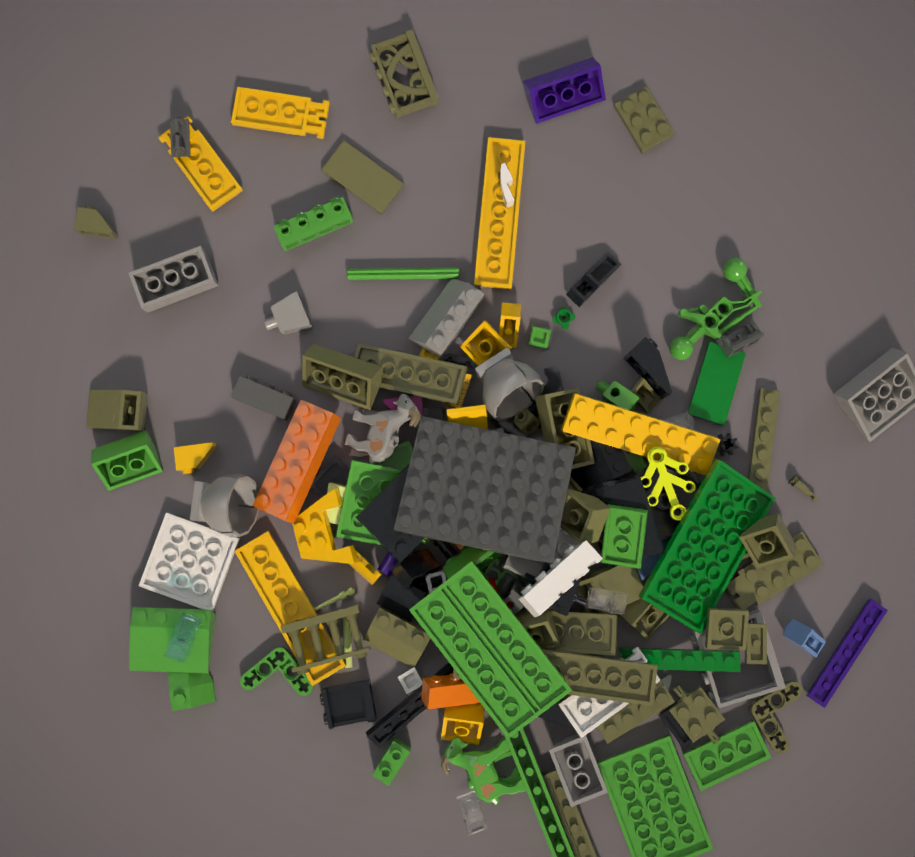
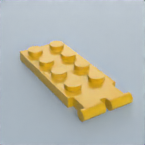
(279, 112)
(205, 170)

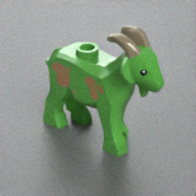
(482, 770)

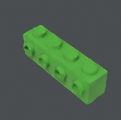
(313, 224)

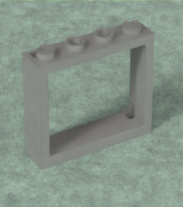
(772, 665)

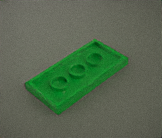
(716, 385)

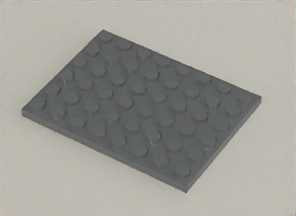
(485, 489)

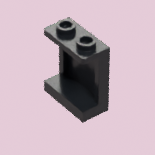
(348, 704)

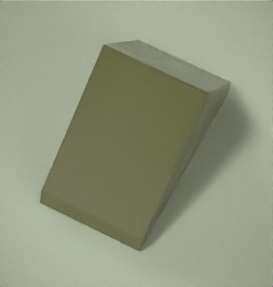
(646, 394)

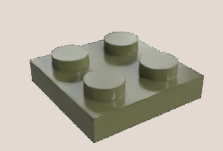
(726, 629)

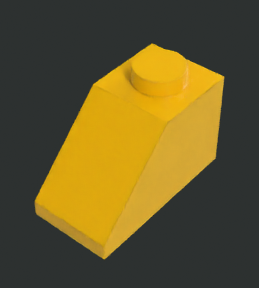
(510, 323)
(192, 456)

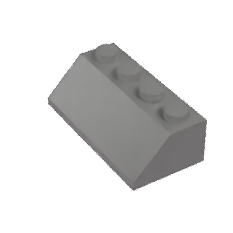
(447, 317)

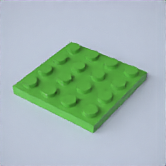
(362, 486)

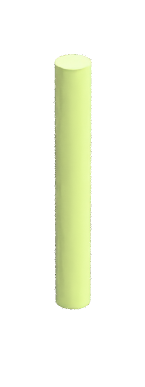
(347, 642)

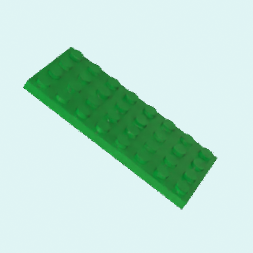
(706, 546)

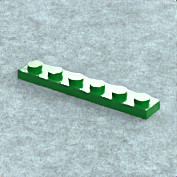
(690, 659)

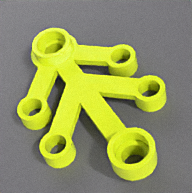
(666, 479)

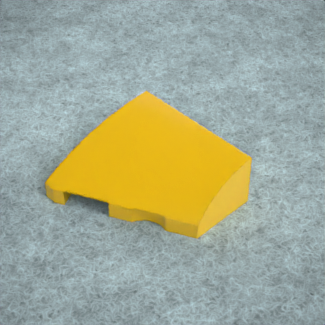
(365, 569)

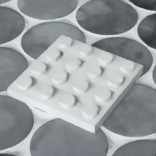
(189, 562)

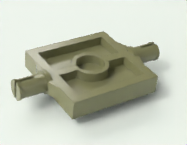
(696, 714)

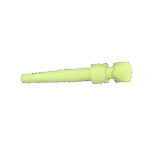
(342, 595)

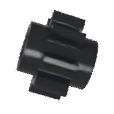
(729, 441)

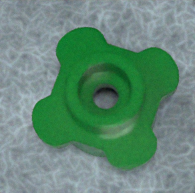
(566, 313)

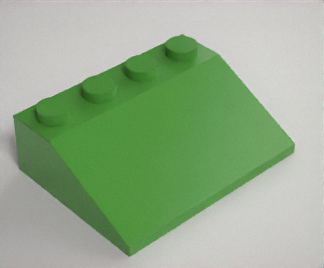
(151, 635)

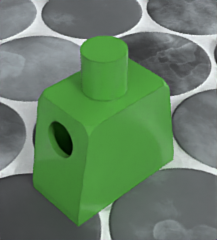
(625, 398)

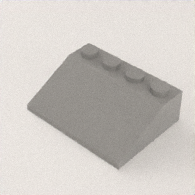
(879, 394)

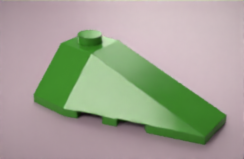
(190, 690)

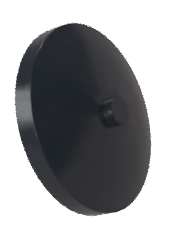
(661, 512)

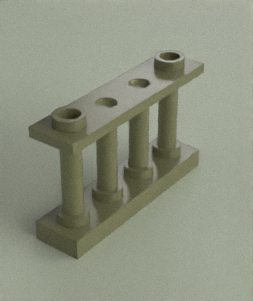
(312, 624)

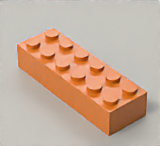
(297, 461)

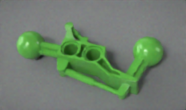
(733, 270)

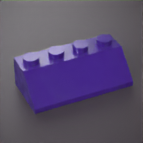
(565, 90)

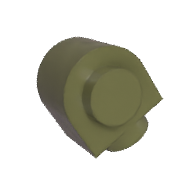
(526, 421)

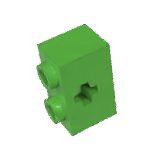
(391, 761)

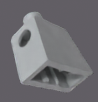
(289, 315)

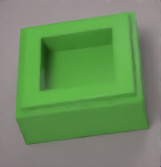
(539, 337)

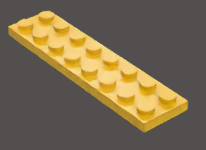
(497, 222)
(639, 433)
(286, 600)

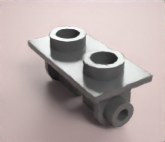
(180, 137)

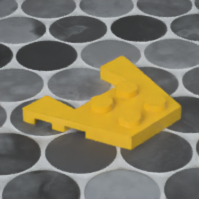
(315, 534)

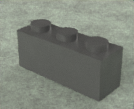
(263, 397)

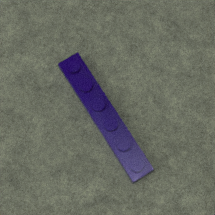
(846, 653)

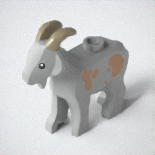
(383, 431)

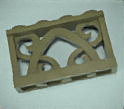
(410, 50)

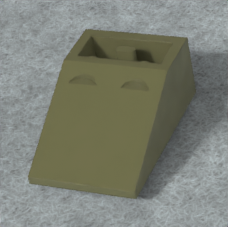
(117, 410)
(612, 578)

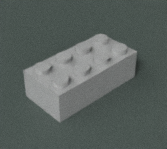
(173, 279)

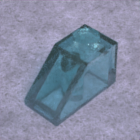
(183, 638)

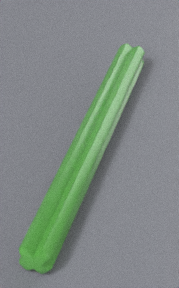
(402, 273)

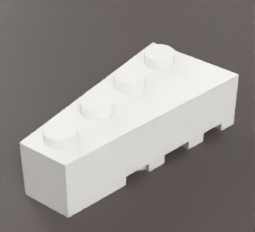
(559, 577)

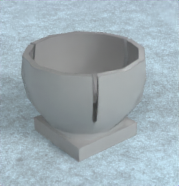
(503, 383)
(219, 503)

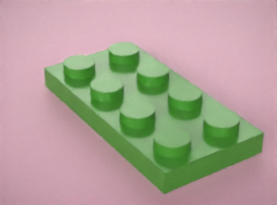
(733, 754)

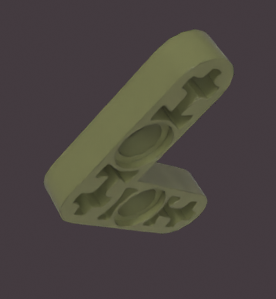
(767, 714)

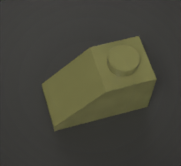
(93, 223)

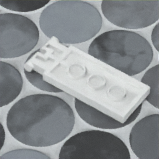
(588, 712)

